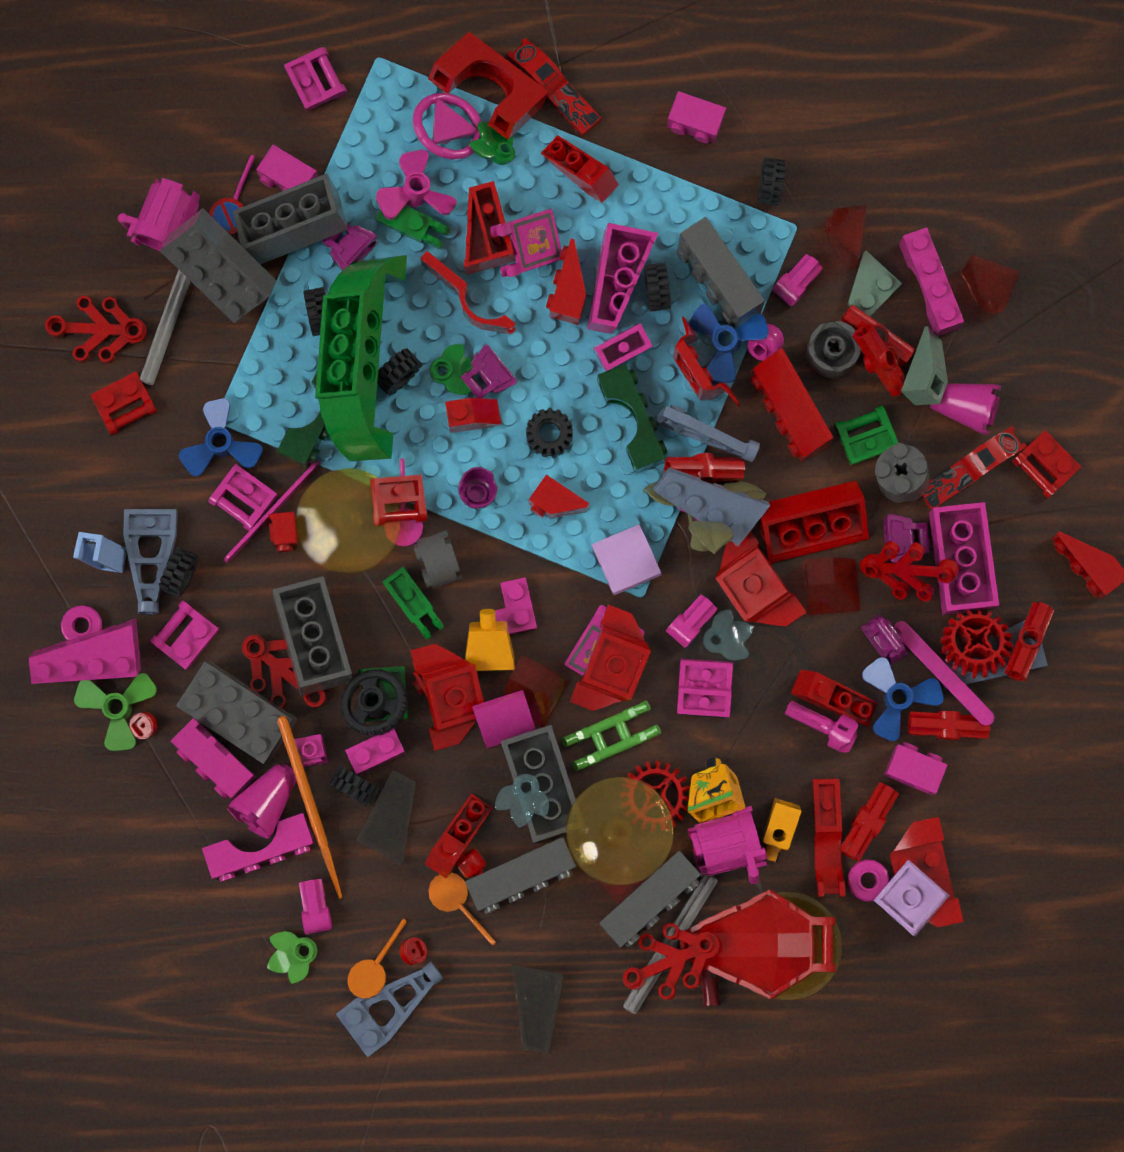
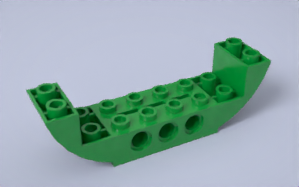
(351, 357)

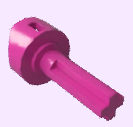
(841, 733)

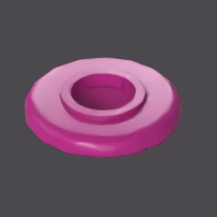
(76, 613)
(854, 879)

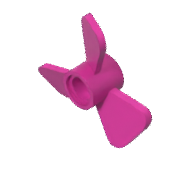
(394, 199)

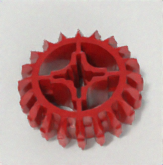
(990, 658)
(669, 779)

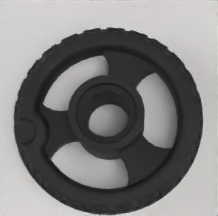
(396, 707)

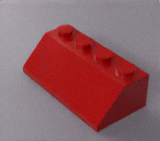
(791, 405)
(814, 522)

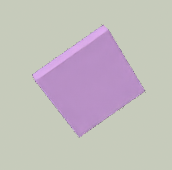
(911, 898)

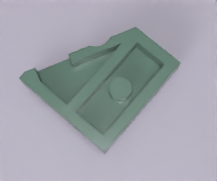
(872, 285)

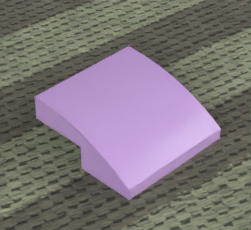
(626, 559)

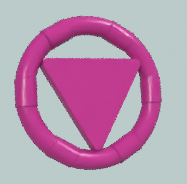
(446, 125)

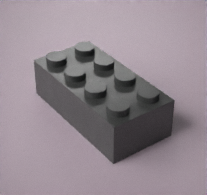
(290, 219)
(218, 265)
(719, 273)
(312, 636)
(235, 711)
(540, 756)
(520, 875)
(649, 899)

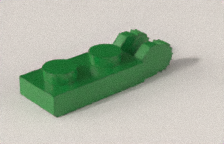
(415, 226)
(411, 600)

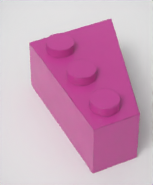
(212, 760)

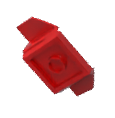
(697, 377)
(756, 586)
(614, 663)
(451, 692)
(925, 850)

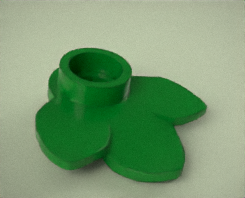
(493, 145)
(456, 366)

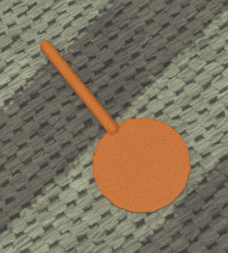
(451, 895)
(368, 976)

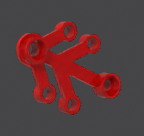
(101, 329)
(875, 567)
(278, 669)
(675, 960)

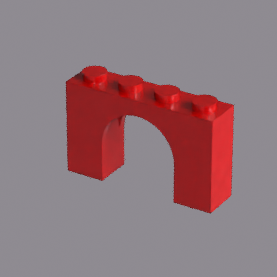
(475, 58)

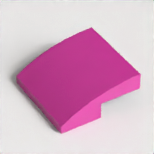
(704, 687)
(503, 718)

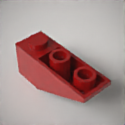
(581, 168)
(570, 293)
(1097, 567)
(833, 696)
(458, 836)

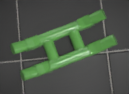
(618, 720)

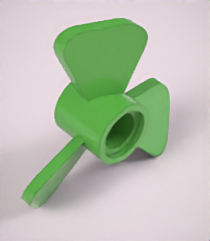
(119, 734)

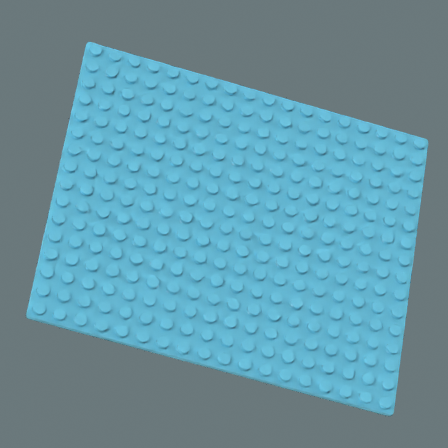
(544, 354)

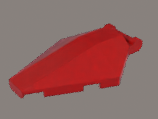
(767, 944)

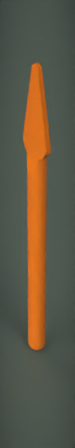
(307, 798)

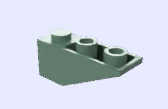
(927, 372)

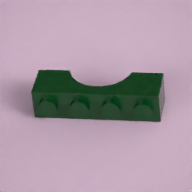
(620, 389)
(302, 443)

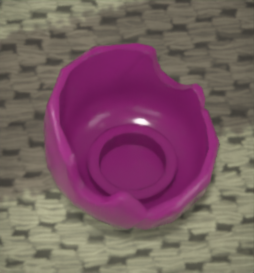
(477, 488)

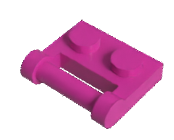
(307, 82)
(246, 489)
(192, 639)

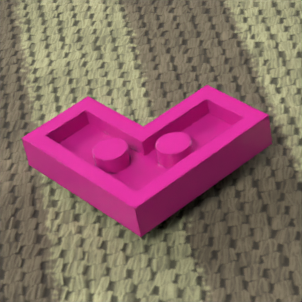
(518, 606)

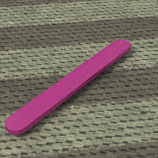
(312, 468)
(944, 674)

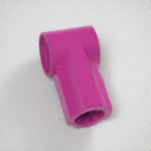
(794, 284)
(688, 625)
(315, 914)

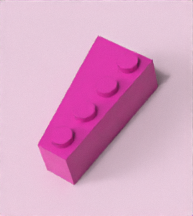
(618, 270)
(89, 657)

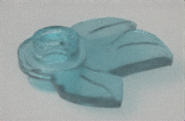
(732, 636)
(522, 804)

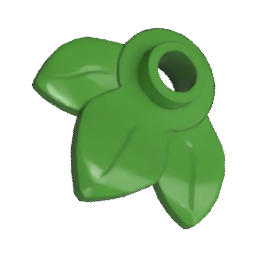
(288, 955)

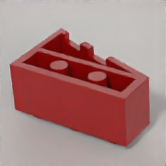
(482, 248)

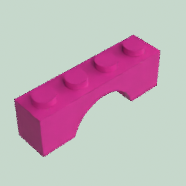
(939, 299)
(291, 836)

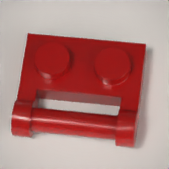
(119, 396)
(1051, 458)
(397, 491)

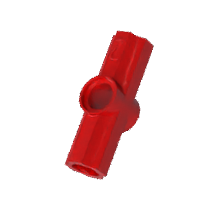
(857, 318)
(880, 358)
(708, 467)
(1024, 654)
(946, 725)
(868, 821)

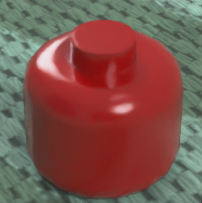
(471, 863)

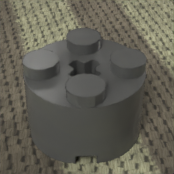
(822, 340)
(902, 459)
(438, 559)

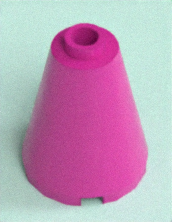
(970, 405)
(264, 800)

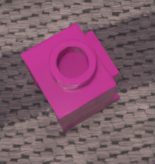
(311, 750)

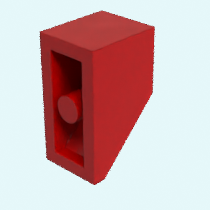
(472, 414)
(555, 500)

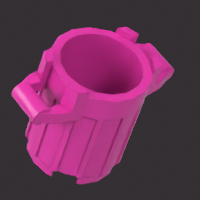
(161, 214)
(728, 845)

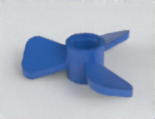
(722, 364)
(199, 456)
(881, 676)

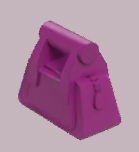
(352, 247)
(491, 370)
(900, 530)
(885, 639)

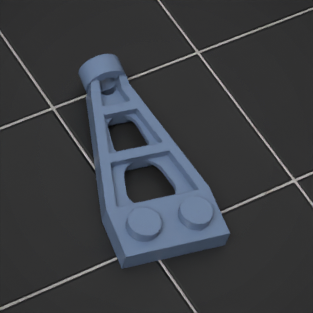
(675, 420)
(149, 523)
(364, 1027)

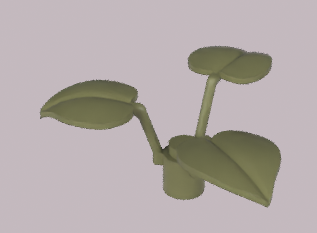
(715, 534)

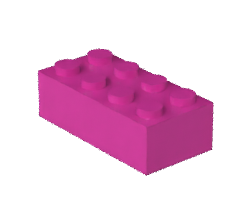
(964, 537)

